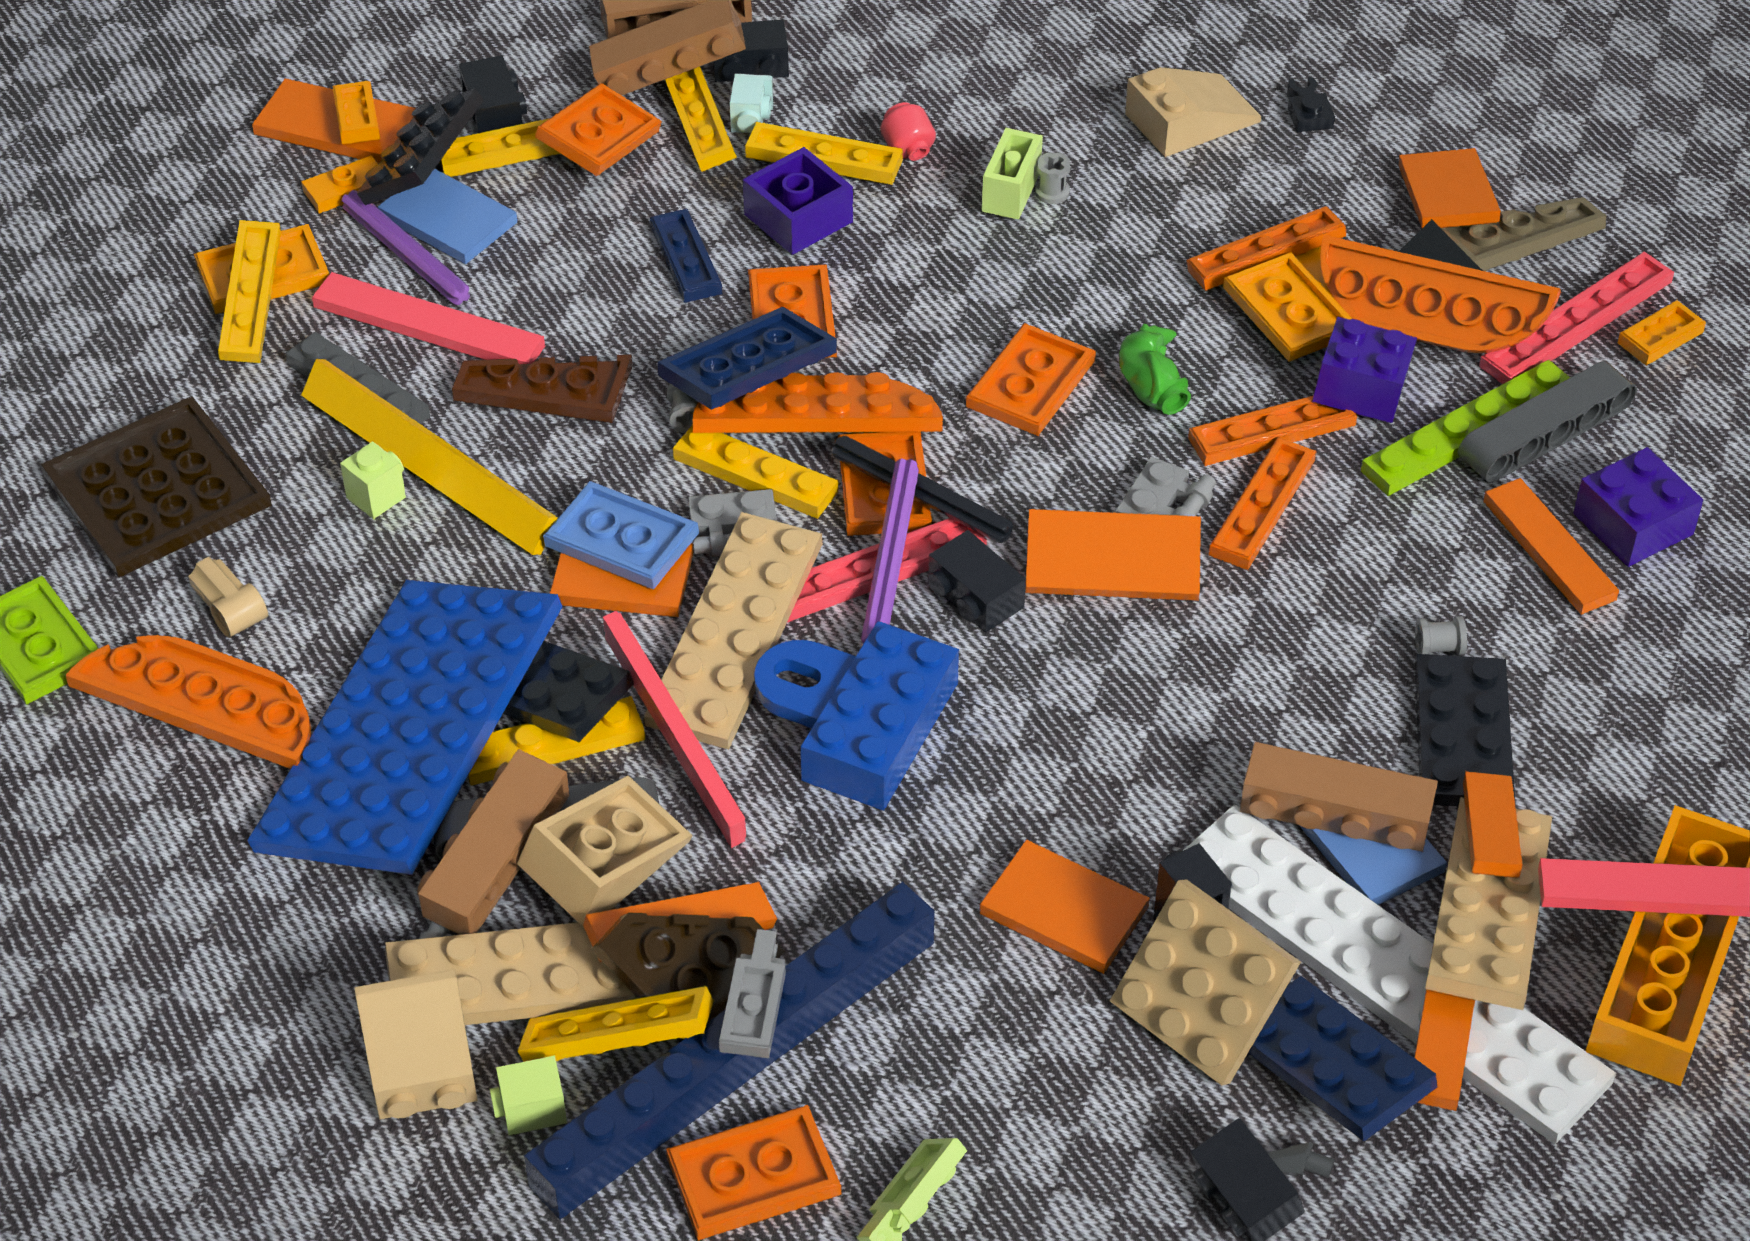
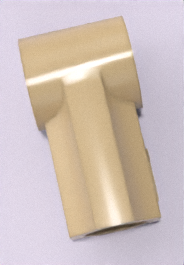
(230, 602)

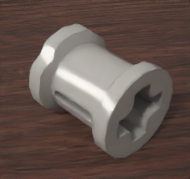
(1053, 176)
(682, 409)
(1441, 636)

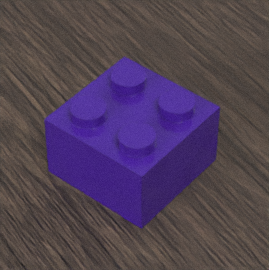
(798, 200)
(1364, 369)
(1638, 506)

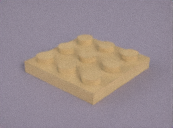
(1204, 981)

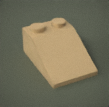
(1185, 108)
(601, 848)
(416, 1044)

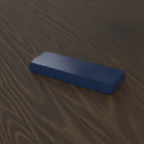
(686, 255)

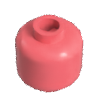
(908, 128)

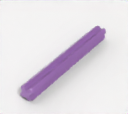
(407, 248)
(891, 545)

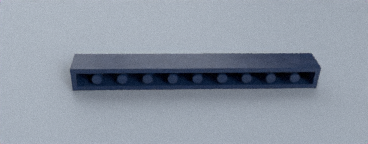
(698, 1076)

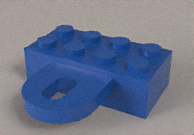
(864, 711)

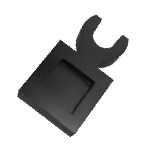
(1308, 109)

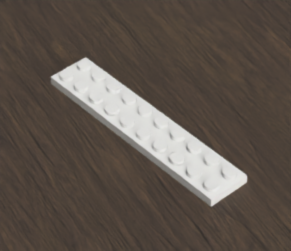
(1386, 969)

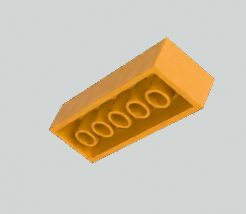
(1669, 961)

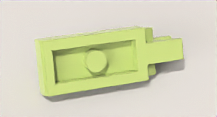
(912, 1188)

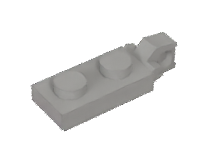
(754, 999)

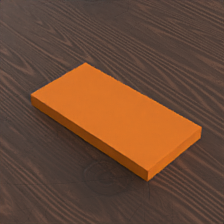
(308, 117)
(1113, 554)

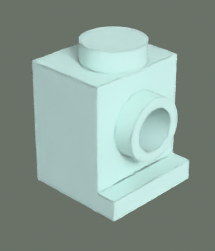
(750, 101)

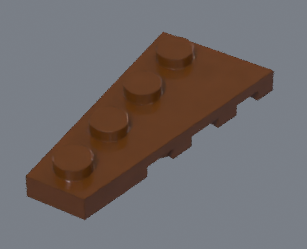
(571, 389)

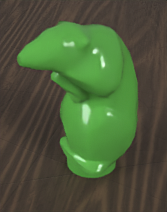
(1151, 372)

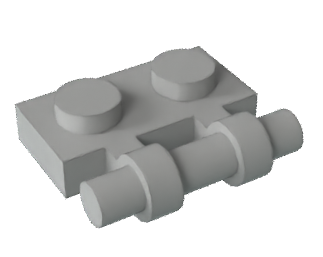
(1164, 484)
(719, 513)

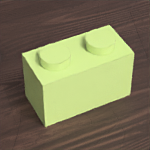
(1011, 173)

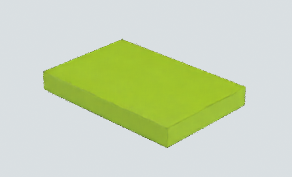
(39, 639)

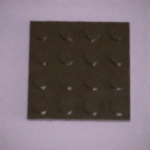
(155, 486)

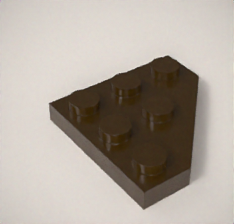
(677, 953)

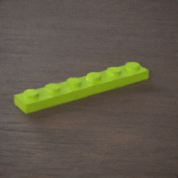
(1440, 440)

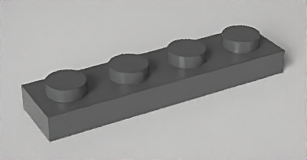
(317, 347)

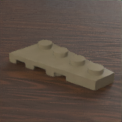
(1527, 233)

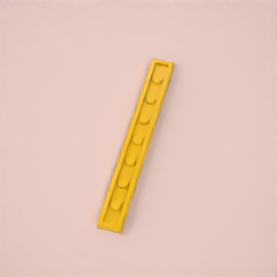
(429, 456)

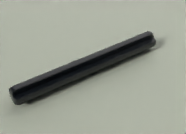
(926, 491)

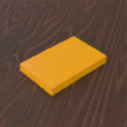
(296, 270)
(1286, 305)

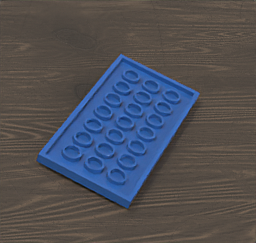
(406, 726)

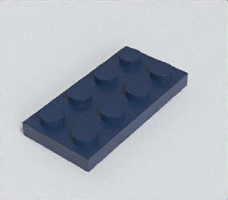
(747, 357)
(1339, 1061)

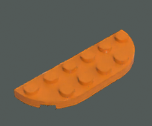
(1434, 298)
(825, 405)
(201, 694)

